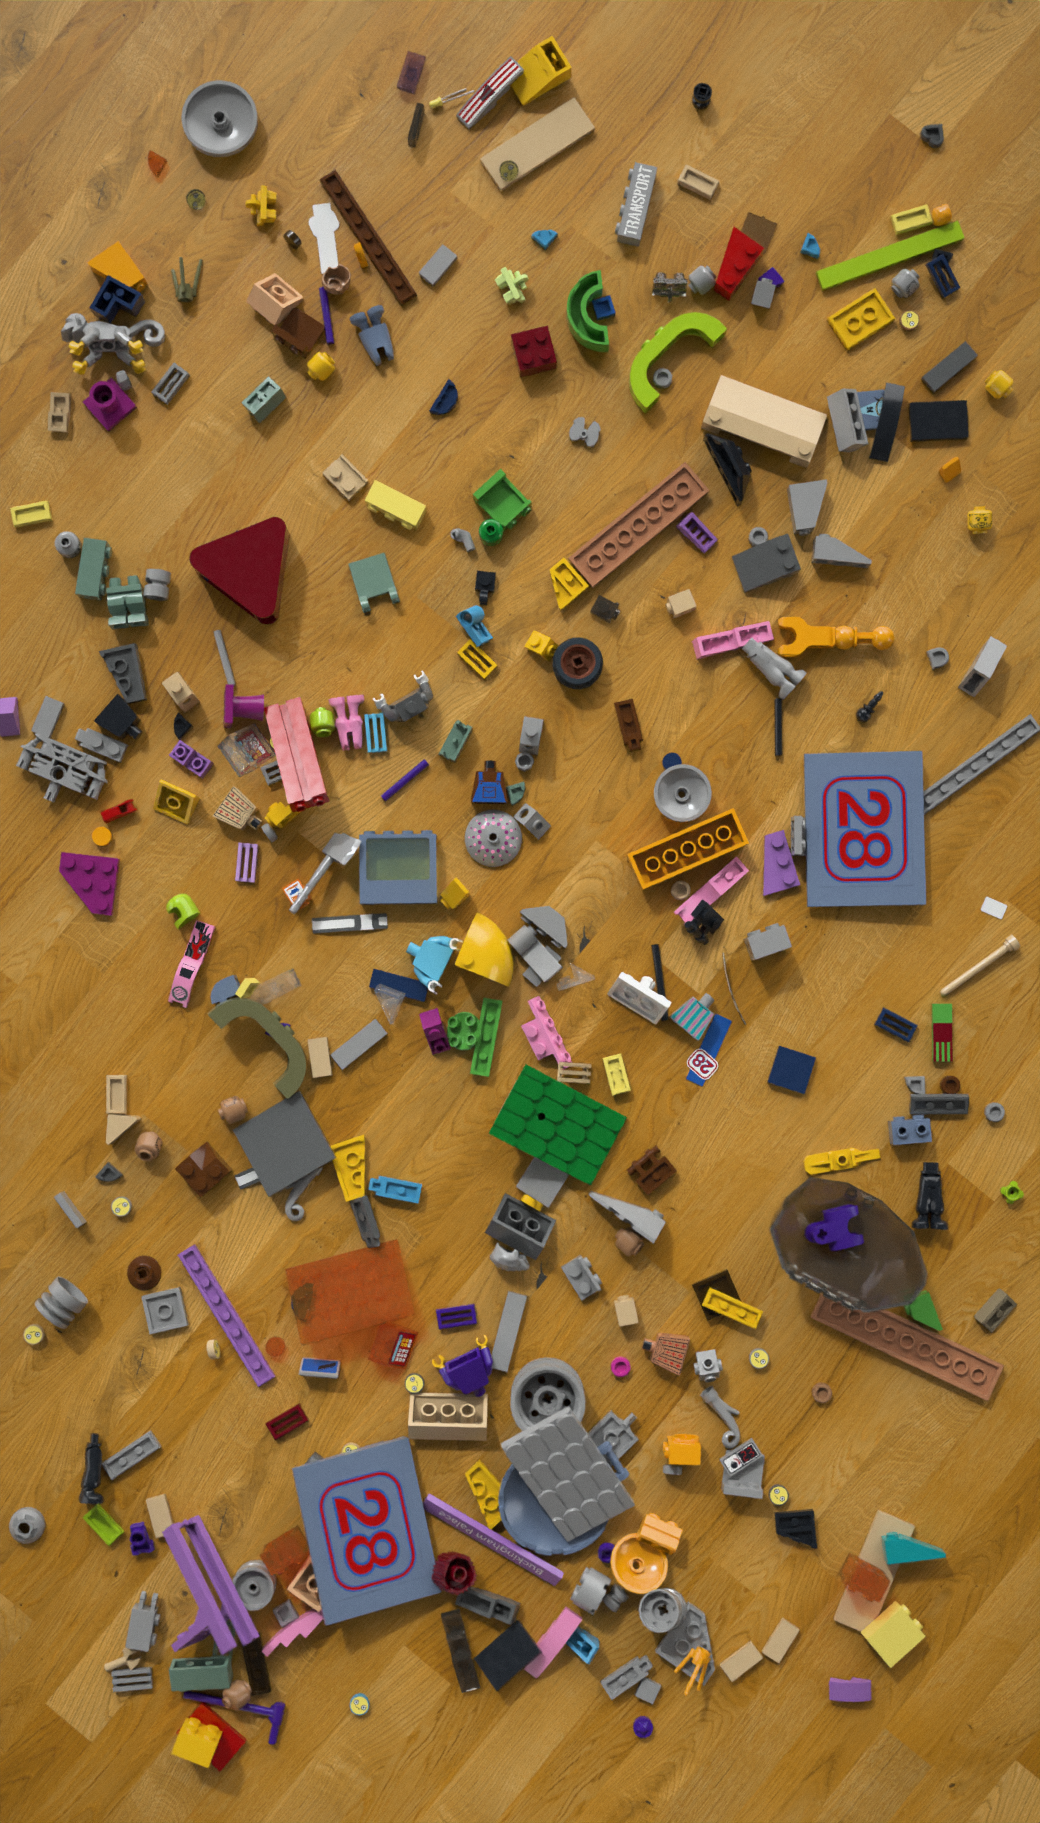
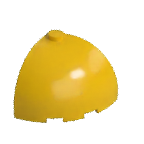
(486, 951)

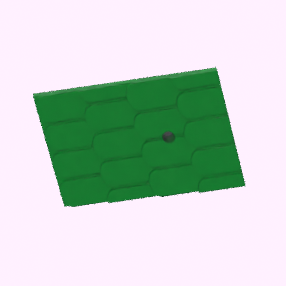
(572, 1134)

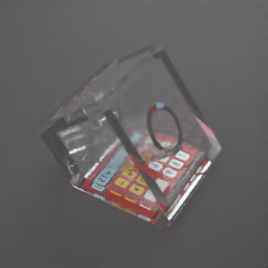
(246, 750)

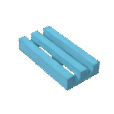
(368, 736)

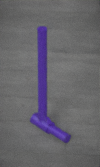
(275, 1712)

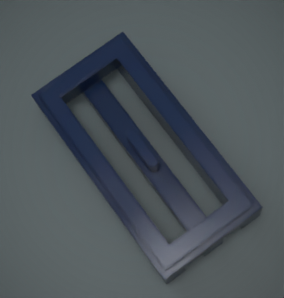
(937, 281)
(881, 1017)

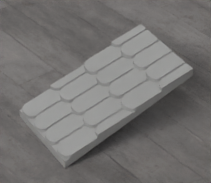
(567, 1474)

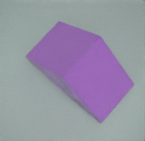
(9, 717)

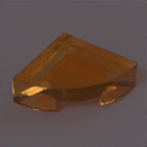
(156, 163)

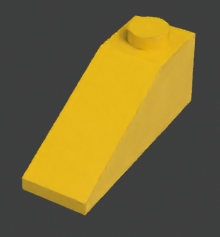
(454, 894)

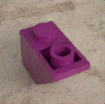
(434, 1031)

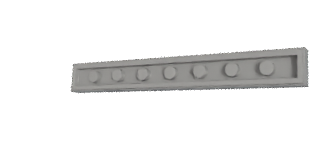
(979, 762)

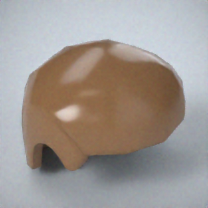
(336, 279)

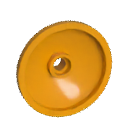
(650, 1561)

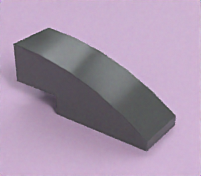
(489, 1604)

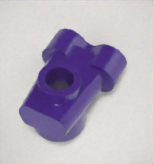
(140, 1539)

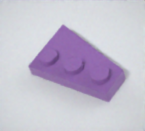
(778, 864)

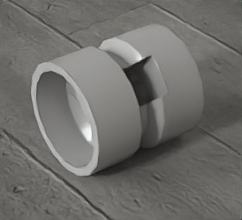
(157, 584)

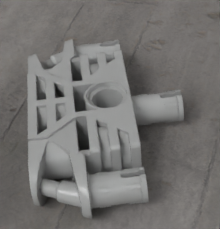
(67, 755)

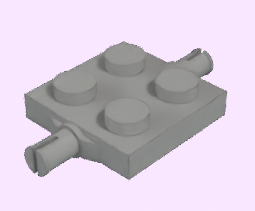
(616, 1431)

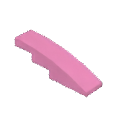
(302, 1625)
(554, 1640)

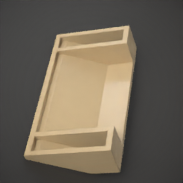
(764, 420)

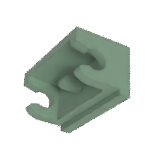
(264, 399)
(455, 741)

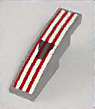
(489, 92)

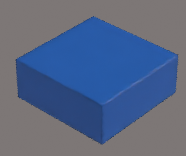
(603, 308)

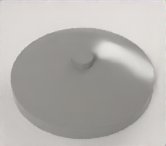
(219, 118)

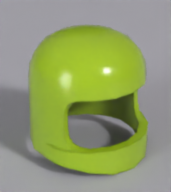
(184, 908)

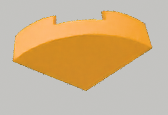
(360, 255)

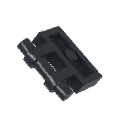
(704, 916)

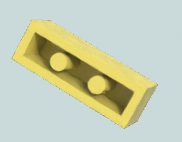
(395, 505)

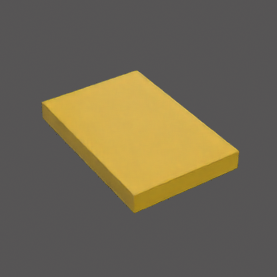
(861, 319)

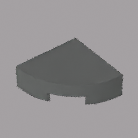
(108, 1173)

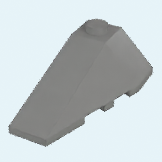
(642, 1219)

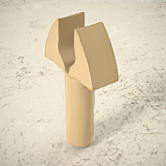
(123, 1660)

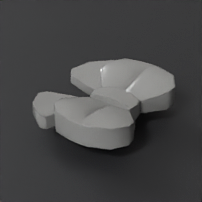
(589, 436)

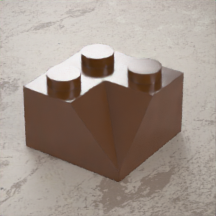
(203, 1169)

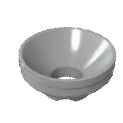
(33, 1519)

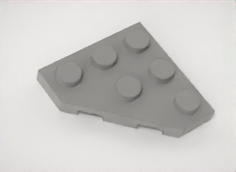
(678, 1642)

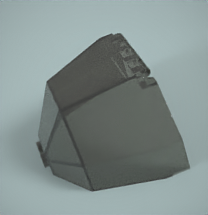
(866, 1277)

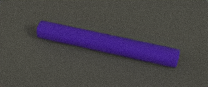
(326, 316)
(404, 780)

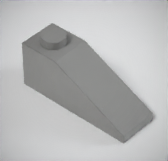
(834, 552)

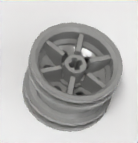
(527, 1380)

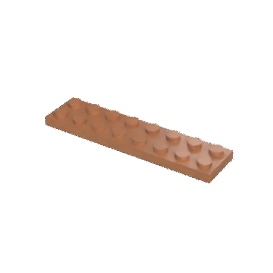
(638, 525)

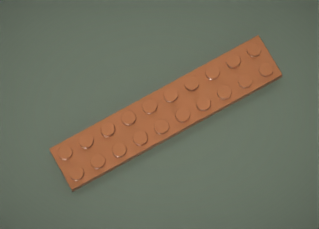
(913, 1345)

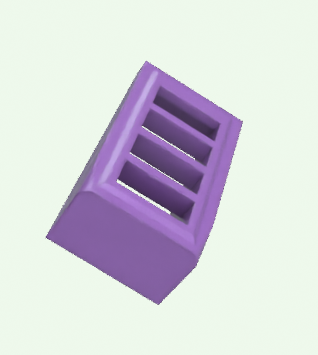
(692, 537)

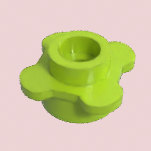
(1013, 1186)

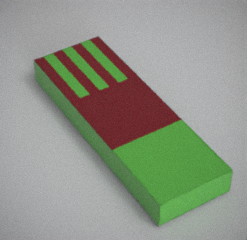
(942, 1033)

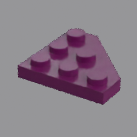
(92, 879)

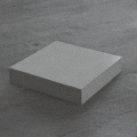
(542, 1181)
(164, 1310)

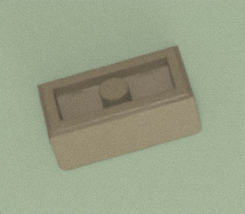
(995, 1310)

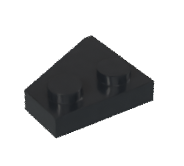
(797, 1525)

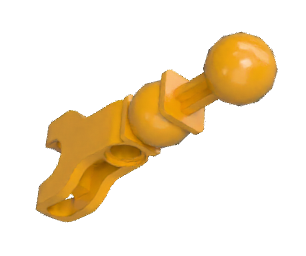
(828, 637)

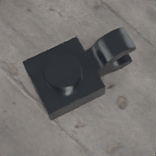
(485, 583)

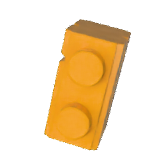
(659, 1533)

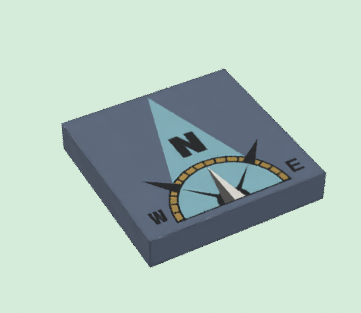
(870, 407)

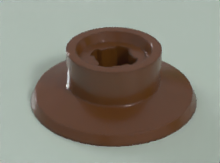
(151, 1268)

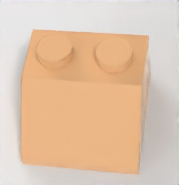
(274, 298)

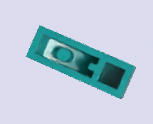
(903, 1549)

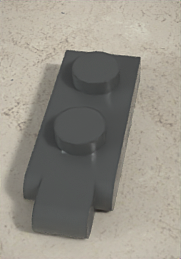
(366, 1221)

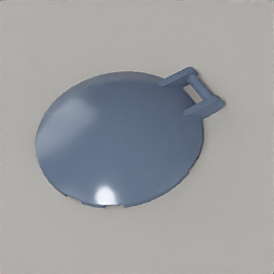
(532, 1525)

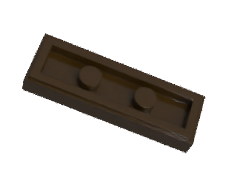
(256, 1667)

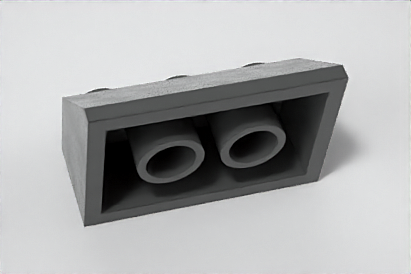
(520, 1226)

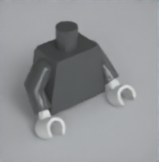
(409, 705)

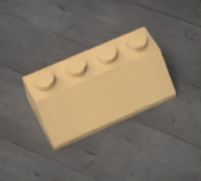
(448, 1416)

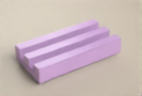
(239, 862)

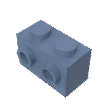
(909, 1130)

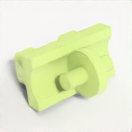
(508, 279)

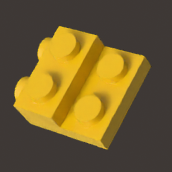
(279, 815)

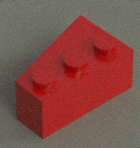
(739, 260)

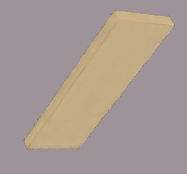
(539, 142)
(853, 1608)

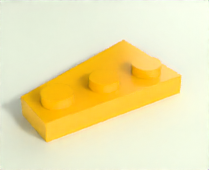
(351, 1166)
(486, 1490)

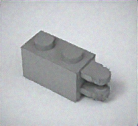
(143, 1623)

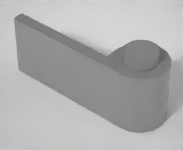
(534, 953)

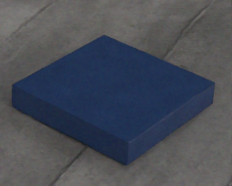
(791, 1069)

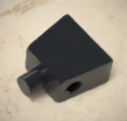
(119, 719)

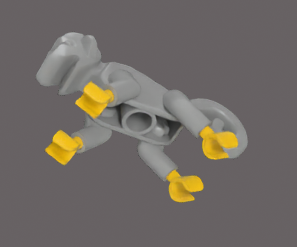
(108, 338)

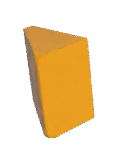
(950, 469)

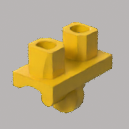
(263, 198)

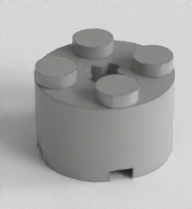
(591, 1591)

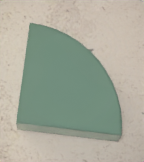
(516, 792)

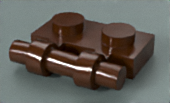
(656, 1174)

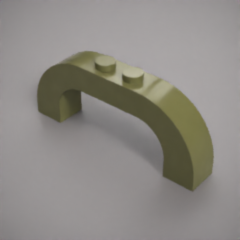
(294, 1074)

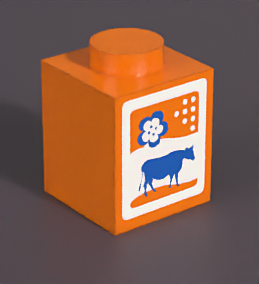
(293, 890)

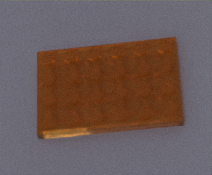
(349, 1292)

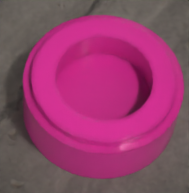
(620, 1366)

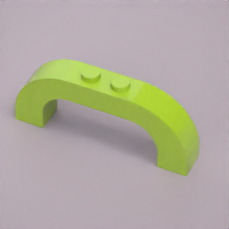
(686, 324)

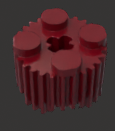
(453, 1572)

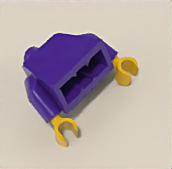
(468, 1371)

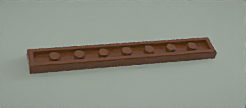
(368, 237)

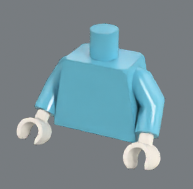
(432, 959)

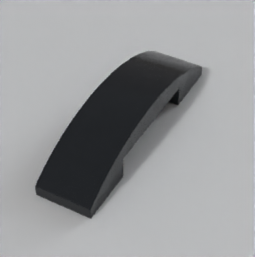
(887, 422)

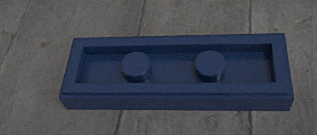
(411, 987)

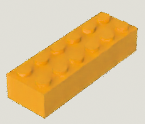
(687, 849)

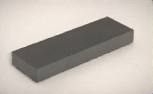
(949, 367)
(939, 1104)

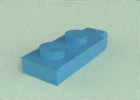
(396, 1188)

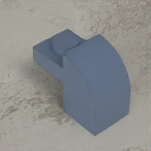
(225, 989)

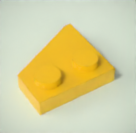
(566, 583)

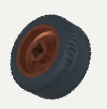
(590, 663)

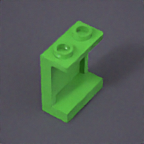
(502, 500)

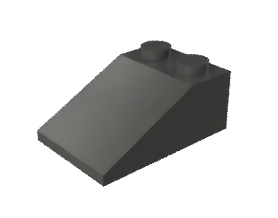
(766, 563)

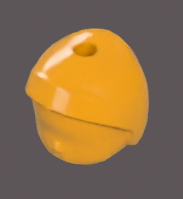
(941, 215)

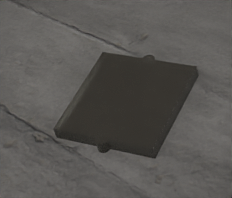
(759, 229)

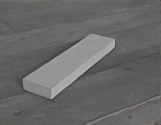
(508, 1330)

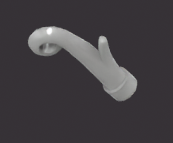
(298, 1188)
(711, 1397)

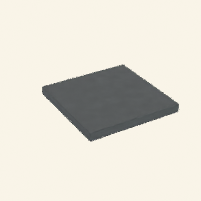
(284, 1144)

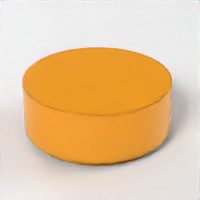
(102, 836)

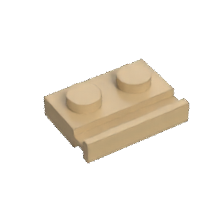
(345, 477)

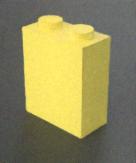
(893, 1633)

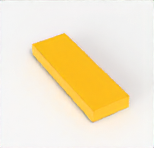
(732, 1308)

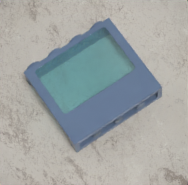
(398, 868)

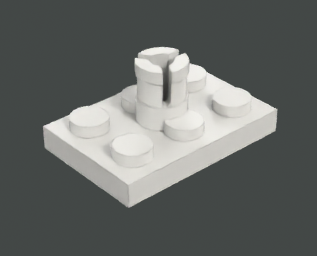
(639, 997)

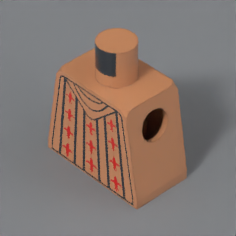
(667, 1350)

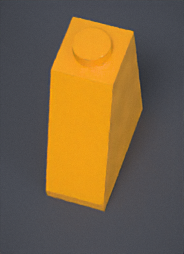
(119, 265)

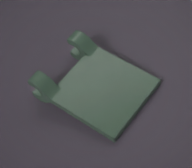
(373, 579)

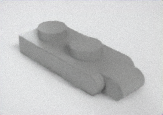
(101, 744)
(626, 1676)

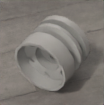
(61, 1302)
(654, 1615)

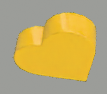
(532, 1202)

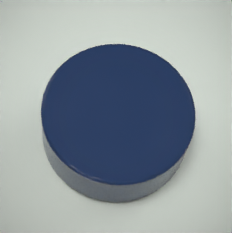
(670, 760)

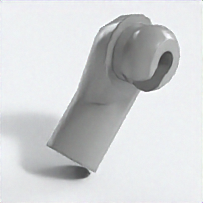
(464, 537)

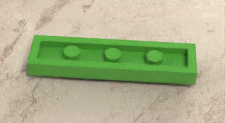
(485, 1047)

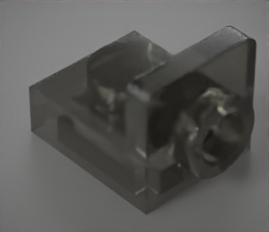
(605, 609)

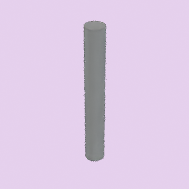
(224, 657)

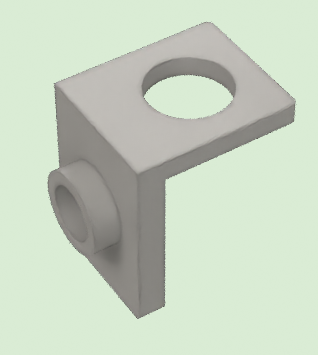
(532, 821)

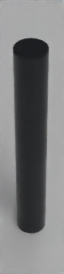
(778, 726)

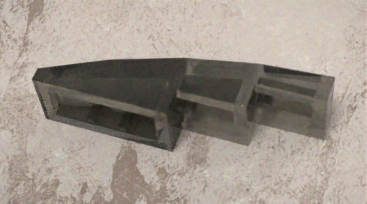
(460, 1650)

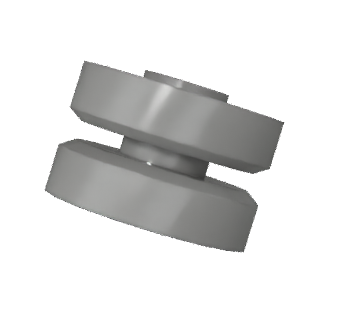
(254, 1573)

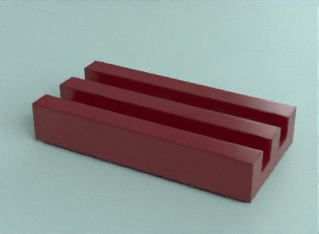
(301, 1412)

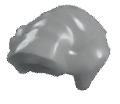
(509, 1260)

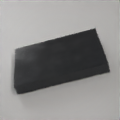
(938, 420)
(508, 1655)

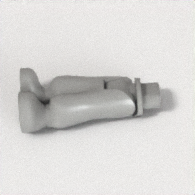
(773, 667)

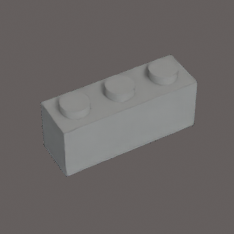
(847, 420)

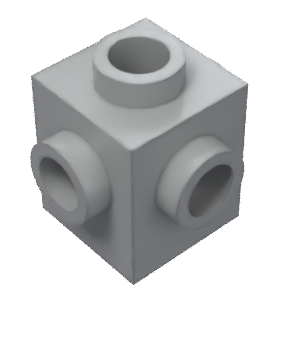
(707, 1365)

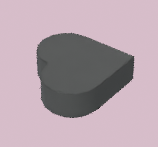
(933, 135)

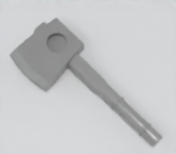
(338, 849)

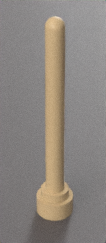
(1010, 944)

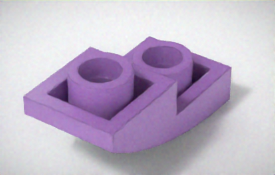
(191, 759)
(850, 1691)

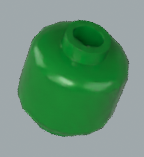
(492, 538)

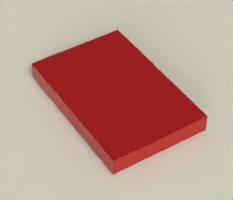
(229, 1741)

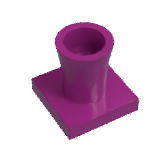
(109, 403)
(241, 706)

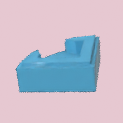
(544, 237)
(810, 247)

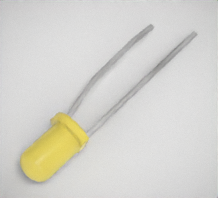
(438, 102)

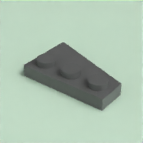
(127, 671)

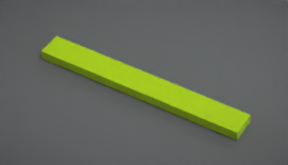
(890, 255)

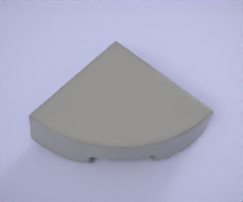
(916, 1084)

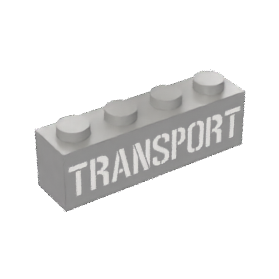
(636, 205)

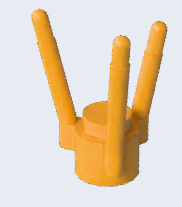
(701, 1659)

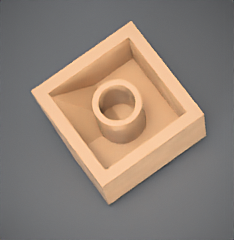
(305, 1586)

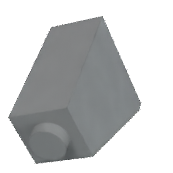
(805, 504)
(982, 666)

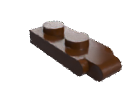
(629, 724)

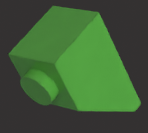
(924, 1311)

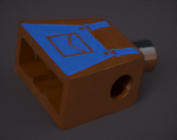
(489, 786)

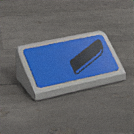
(319, 1368)

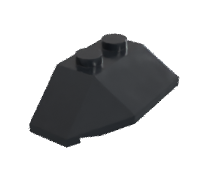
(730, 465)

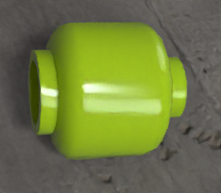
(322, 722)

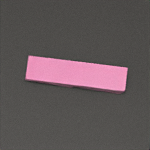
(731, 640)

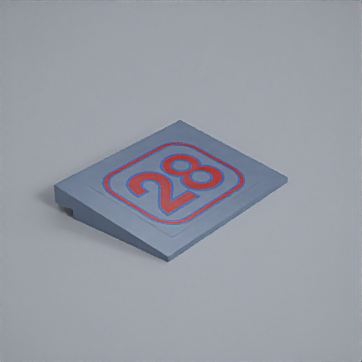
(864, 829)
(366, 1529)

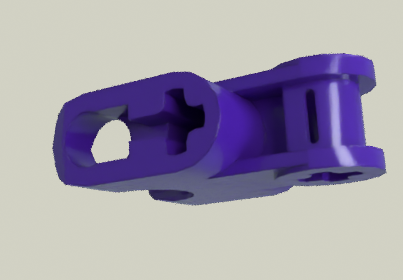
(835, 1228)

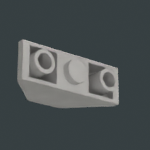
(548, 923)

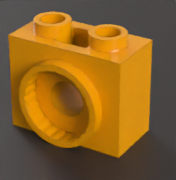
(682, 1449)

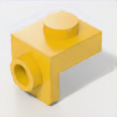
(541, 645)

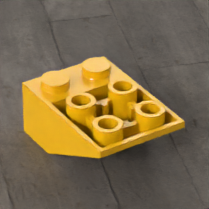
(543, 70)

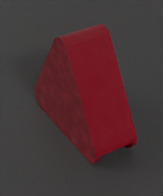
(248, 567)

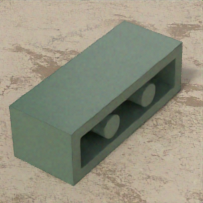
(93, 569)
(201, 1673)

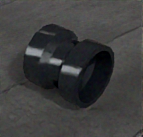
(699, 99)

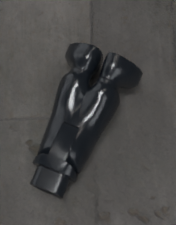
(930, 1199)
(92, 1472)

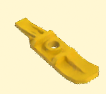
(830, 1160)

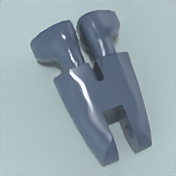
(376, 336)

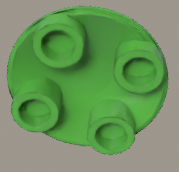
(464, 1031)

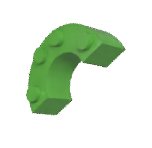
(580, 325)

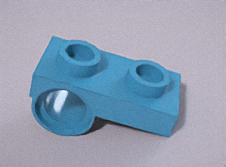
(471, 621)

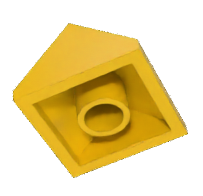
(175, 802)

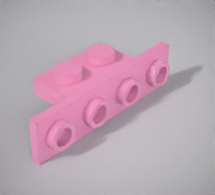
(543, 1034)

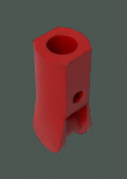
(115, 812)

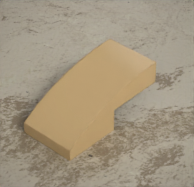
(59, 412)

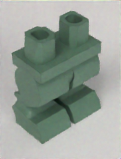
(124, 597)

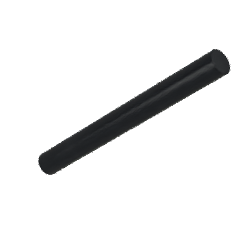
(659, 975)

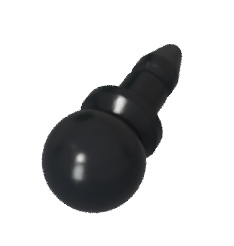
(864, 713)

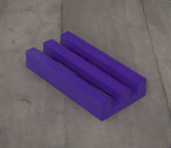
(456, 1308)

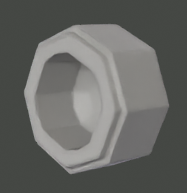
(123, 380)
(524, 761)

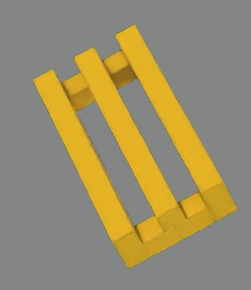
(471, 664)

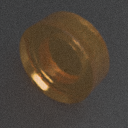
(275, 1346)

